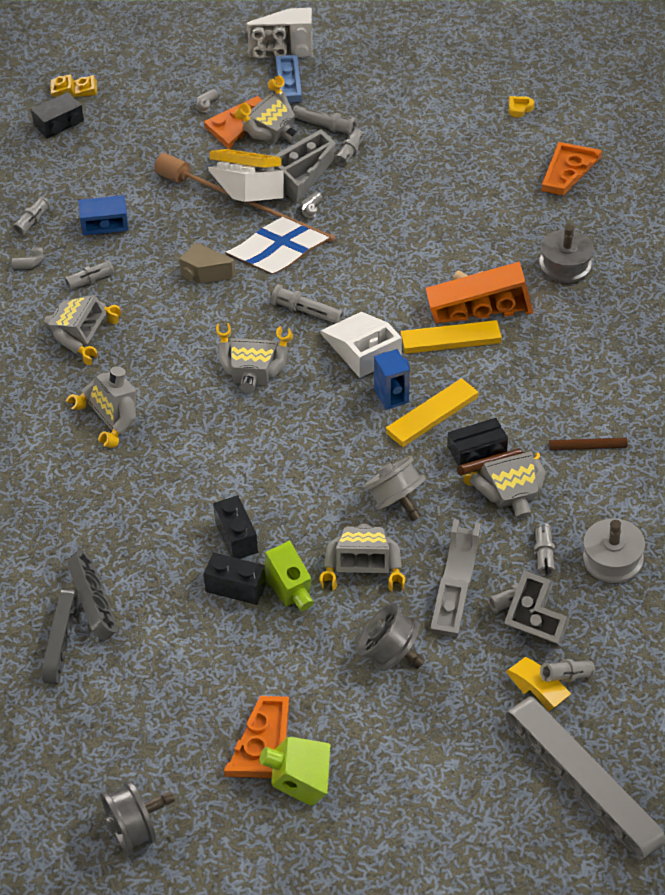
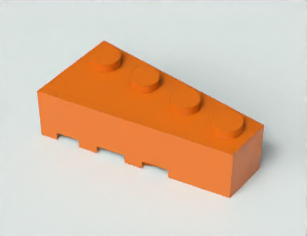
(480, 295)

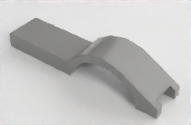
(456, 580)

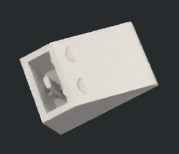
(281, 34)
(249, 182)
(361, 339)

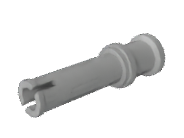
(334, 122)
(296, 301)

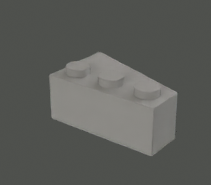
(305, 163)

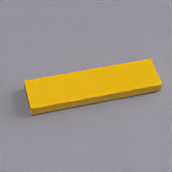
(245, 158)
(451, 337)
(431, 412)

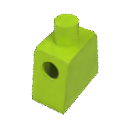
(288, 576)
(299, 768)

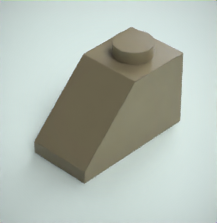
(206, 265)

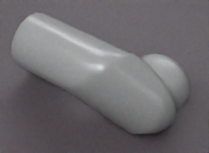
(203, 101)
(308, 205)
(30, 262)

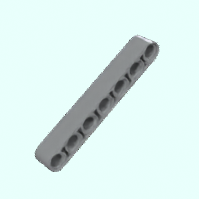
(591, 782)

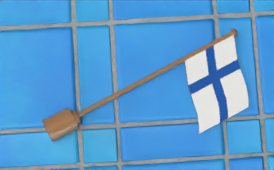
(269, 248)

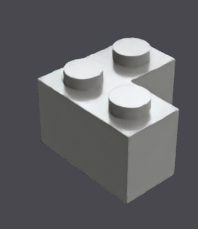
(528, 610)

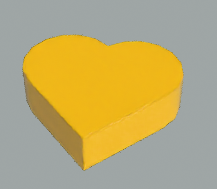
(520, 105)

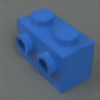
(99, 215)
(391, 379)

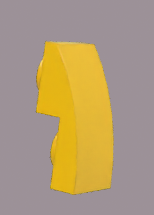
(82, 87)
(527, 677)

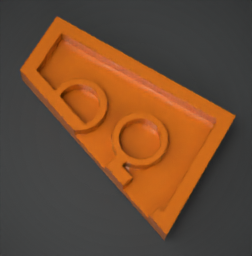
(227, 126)
(568, 167)
(264, 729)

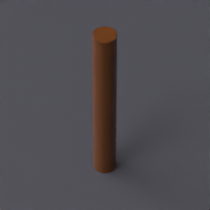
(597, 443)
(478, 464)

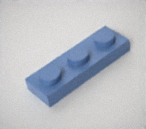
(288, 68)

